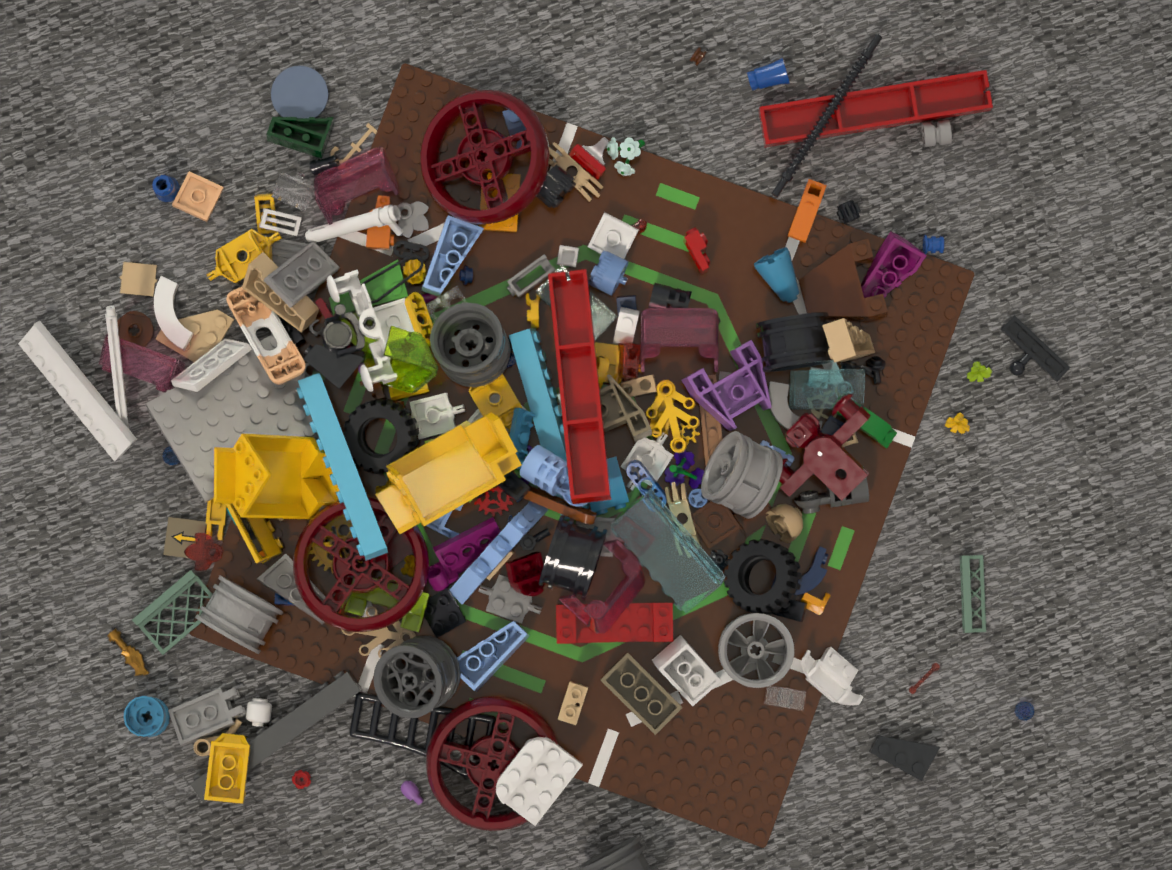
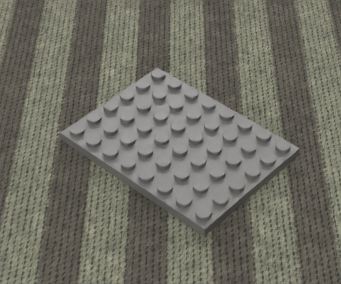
(230, 405)

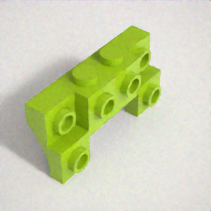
(412, 620)

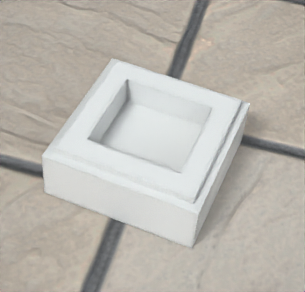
(567, 256)

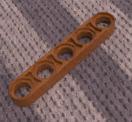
(560, 506)

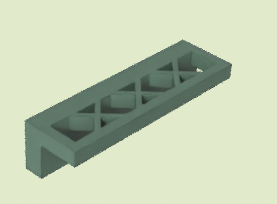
(966, 593)

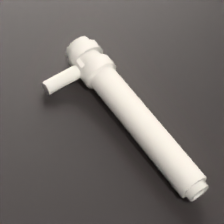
(378, 217)

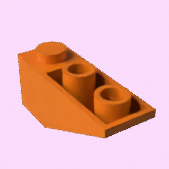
(807, 210)

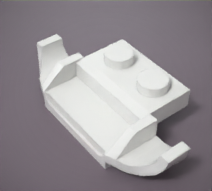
(831, 676)

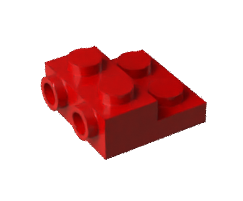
(696, 245)

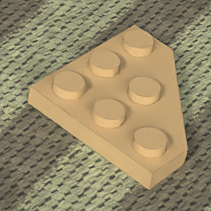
(207, 332)

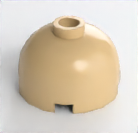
(785, 521)

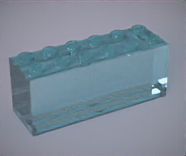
(667, 551)

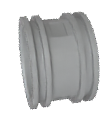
(239, 614)

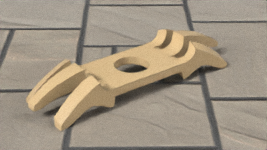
(582, 176)
(681, 506)

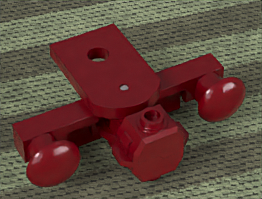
(825, 451)

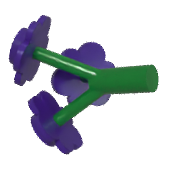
(676, 473)

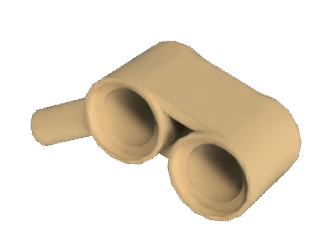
(232, 730)

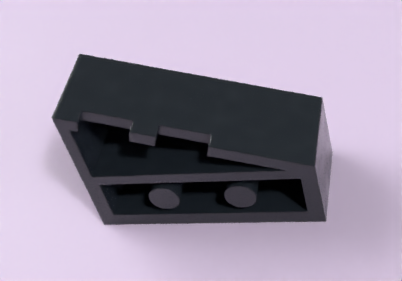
(905, 754)

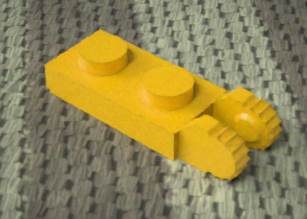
(216, 515)

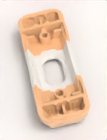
(280, 363)

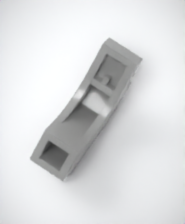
(780, 410)

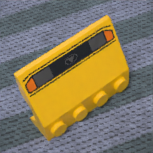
(257, 536)

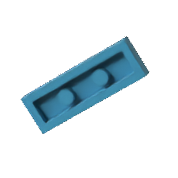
(520, 431)

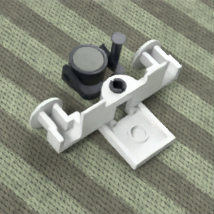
(338, 334)

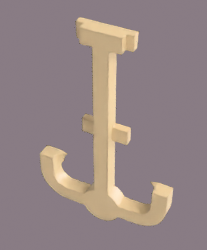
(355, 147)

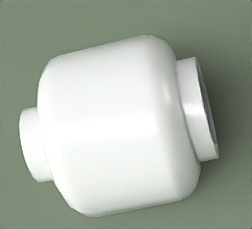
(258, 711)

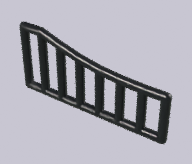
(409, 744)

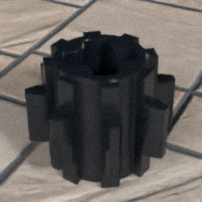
(848, 211)

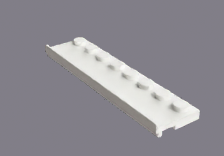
(77, 391)

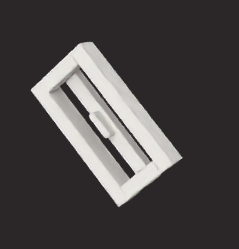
(264, 218)

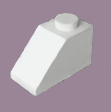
(626, 326)

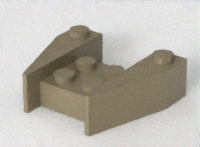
(620, 409)

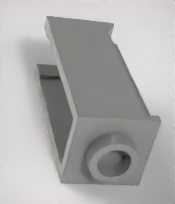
(514, 289)

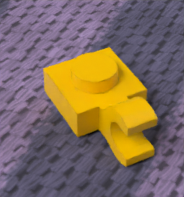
(533, 314)

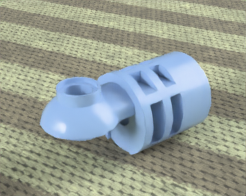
(547, 472)

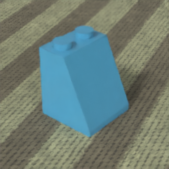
(618, 491)

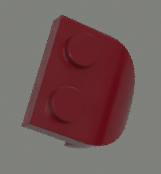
(525, 574)

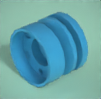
(137, 722)

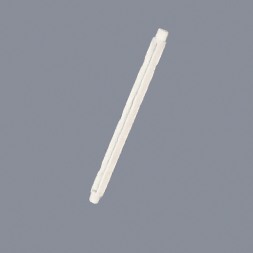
(116, 364)

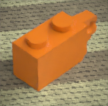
(380, 237)

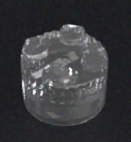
(293, 191)

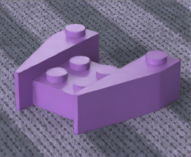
(735, 391)

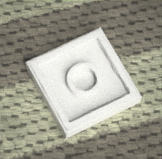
(613, 236)

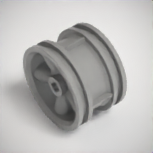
(742, 475)
(779, 647)

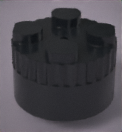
(555, 186)

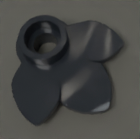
(852, 365)

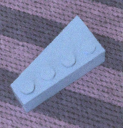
(452, 247)
(490, 654)

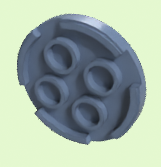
(299, 93)

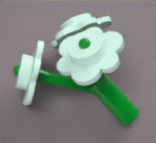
(628, 149)

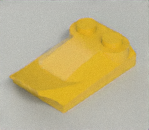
(227, 769)

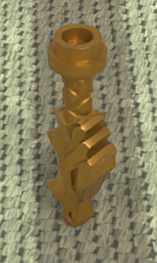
(132, 655)

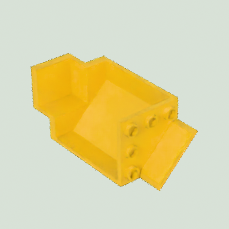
(448, 472)
(273, 477)

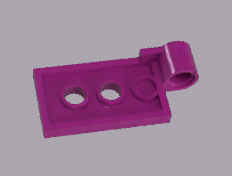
(453, 559)

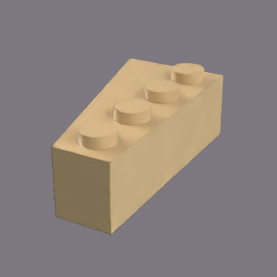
(299, 315)
(847, 341)

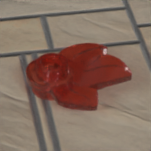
(201, 551)

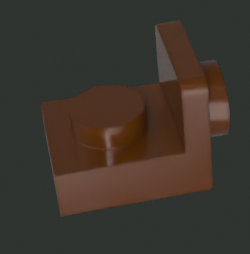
(377, 390)

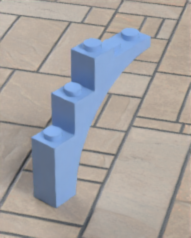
(497, 551)

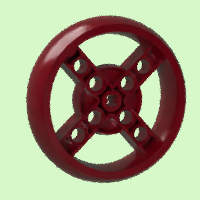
(436, 173)
(329, 609)
(441, 750)

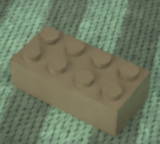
(641, 693)

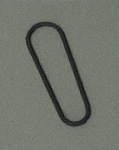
(403, 281)

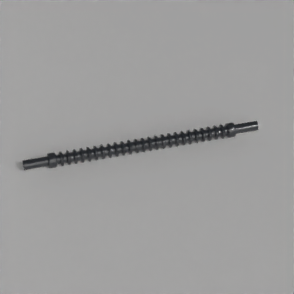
(866, 55)

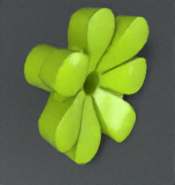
(979, 372)

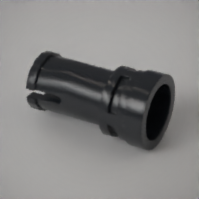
(318, 166)

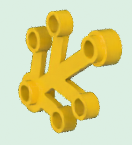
(670, 413)

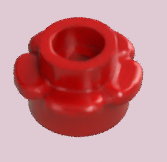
(306, 779)

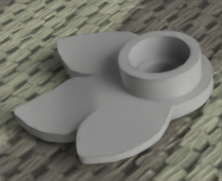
(415, 219)

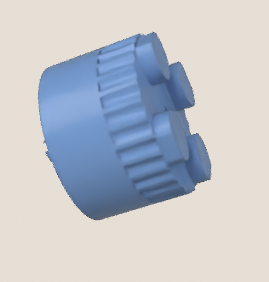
(609, 273)

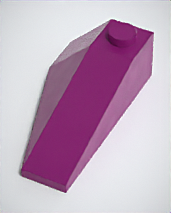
(891, 266)

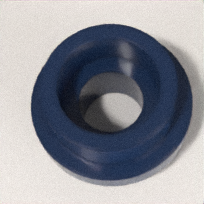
(466, 275)

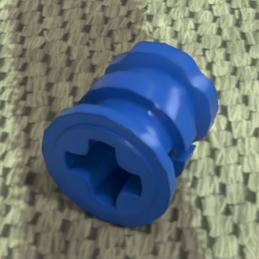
(933, 244)

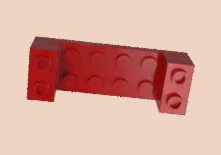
(636, 624)

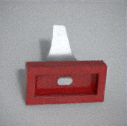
(591, 157)

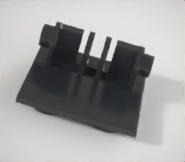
(443, 613)

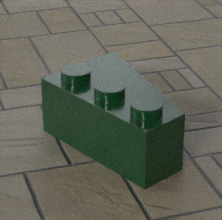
(301, 134)

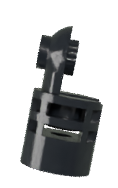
(666, 294)

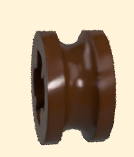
(698, 56)

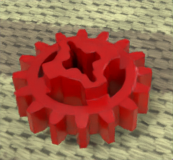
(503, 505)

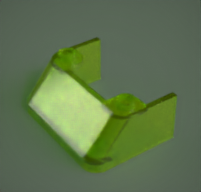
(409, 359)

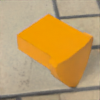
(815, 604)

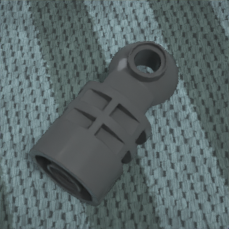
(811, 500)

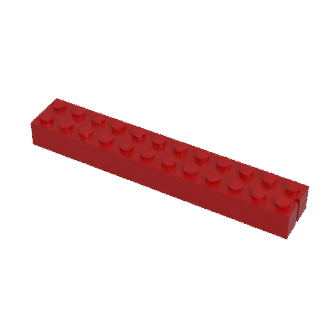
(878, 108)
(579, 387)

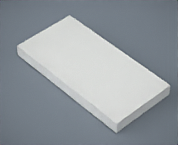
(211, 365)

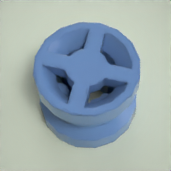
(696, 498)

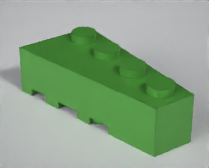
(377, 288)

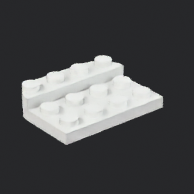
(536, 778)

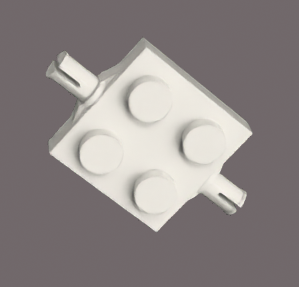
(434, 415)
(652, 456)

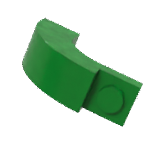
(877, 429)

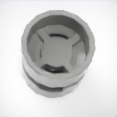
(936, 133)

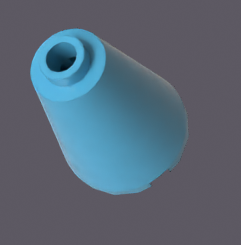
(779, 274)

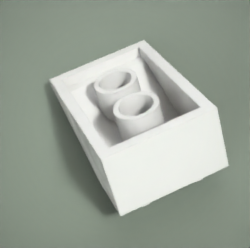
(686, 670)

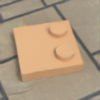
(198, 196)

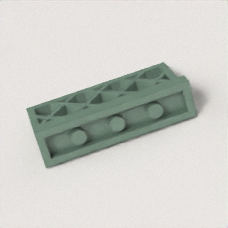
(164, 601)

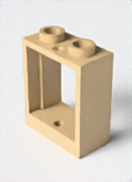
(574, 694)

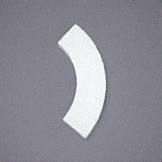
(166, 316)

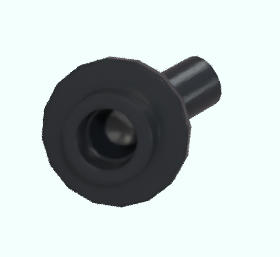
(876, 364)

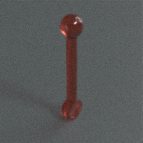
(935, 667)

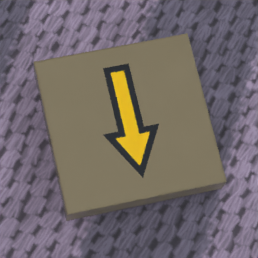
(181, 534)

